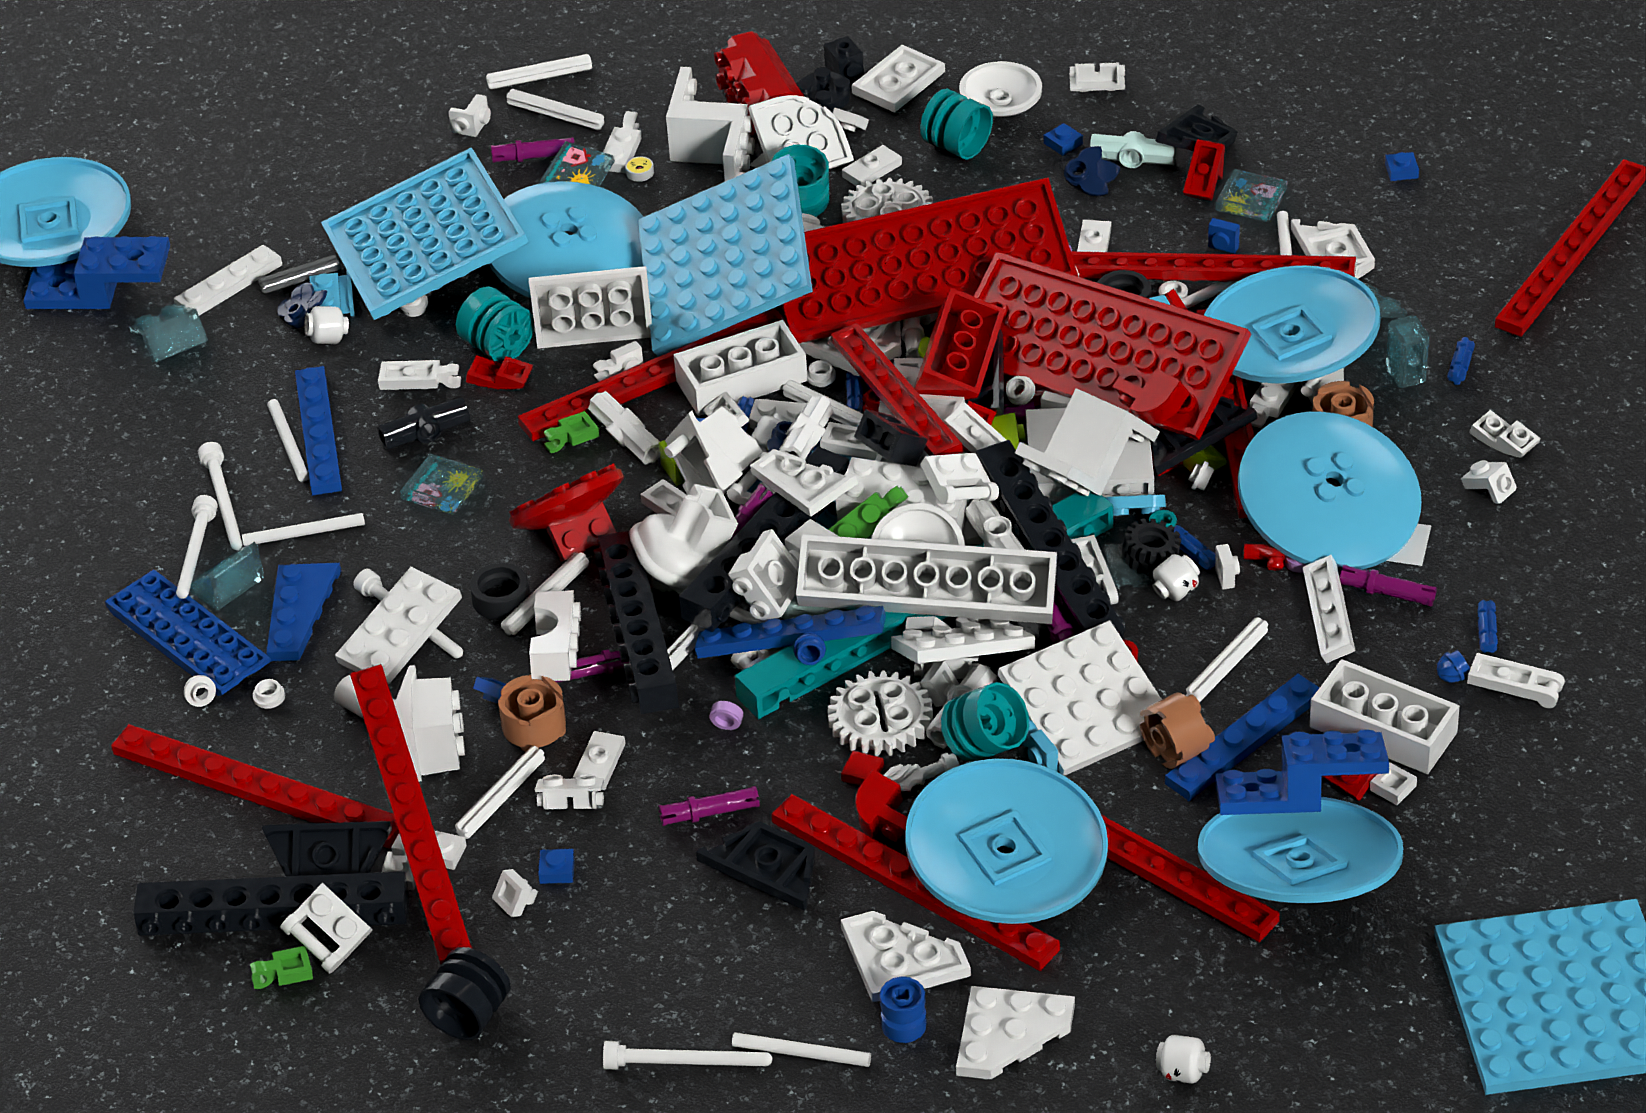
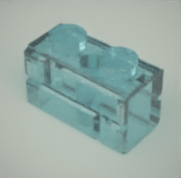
(1407, 351)

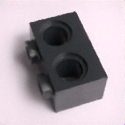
(890, 438)

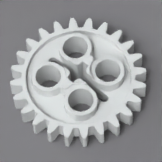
(882, 199)
(857, 718)

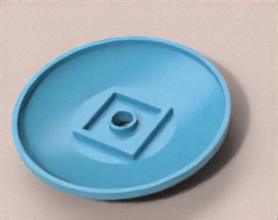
(73, 194)
(602, 224)
(1324, 310)
(1309, 519)
(1015, 805)
(1302, 854)

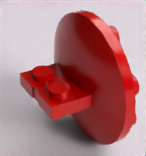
(572, 512)

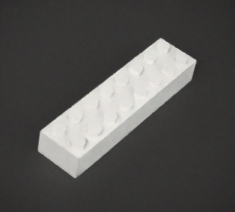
(927, 578)

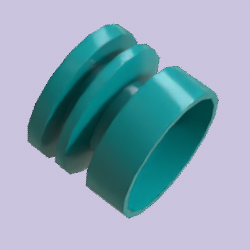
(956, 123)
(811, 175)
(494, 324)
(985, 722)

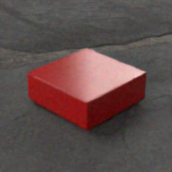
(859, 767)

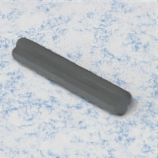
(299, 274)

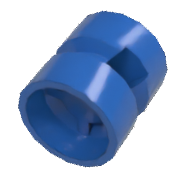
(903, 1009)

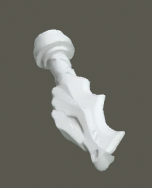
(914, 775)

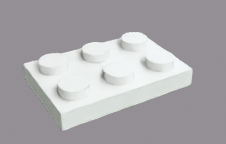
(898, 78)

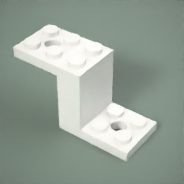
(708, 129)
(1086, 443)

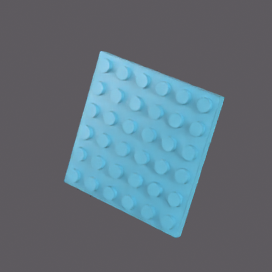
(424, 233)
(725, 255)
(1551, 994)

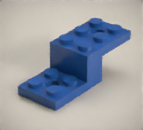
(95, 275)
(1303, 763)

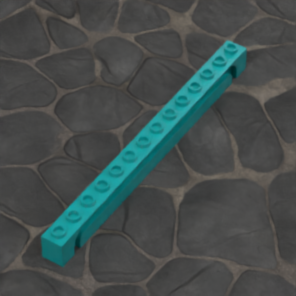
(785, 677)

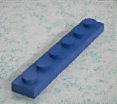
(318, 431)
(782, 633)
(1243, 737)

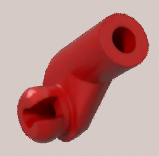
(1265, 552)

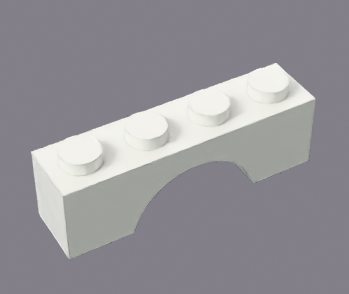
(558, 624)

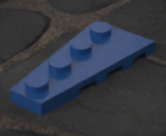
(297, 605)

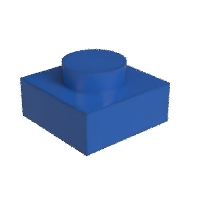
(1063, 139)
(1401, 166)
(1223, 235)
(490, 688)
(556, 866)

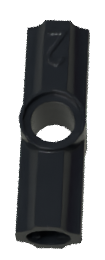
(423, 423)

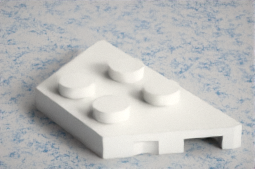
(1334, 240)

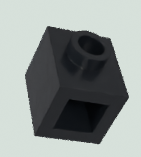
(844, 57)

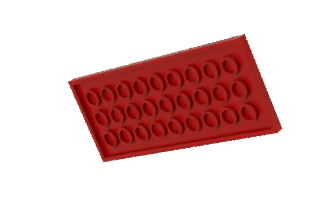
(911, 257)
(1089, 334)

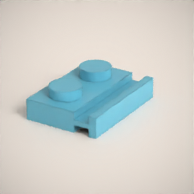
(338, 291)

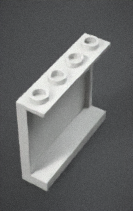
(1130, 477)

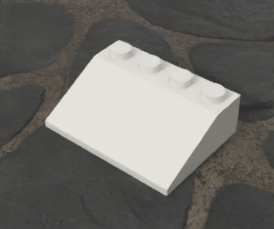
(591, 307)

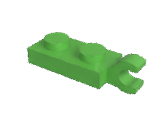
(865, 517)

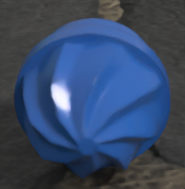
(809, 649)
(1452, 667)

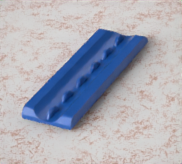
(186, 632)

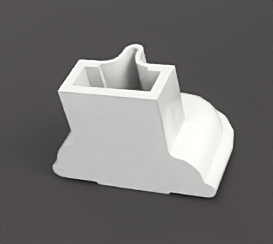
(684, 544)

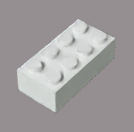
(741, 365)
(883, 476)
(1411, 721)

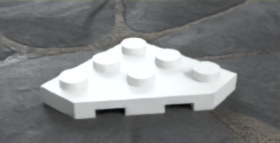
(895, 950)
(1008, 1028)

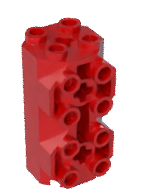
(752, 71)

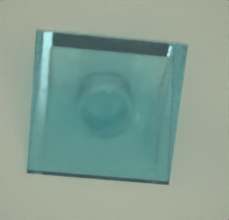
(229, 577)

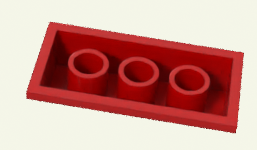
(960, 346)

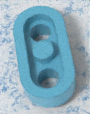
(1147, 503)

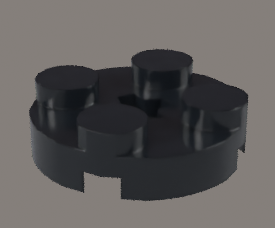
(826, 88)

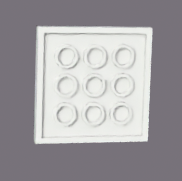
(1084, 695)

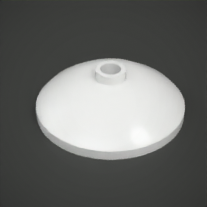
(1003, 87)
(919, 524)

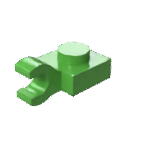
(574, 429)
(287, 967)

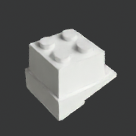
(711, 450)
(430, 723)

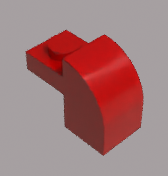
(1156, 400)
(877, 806)

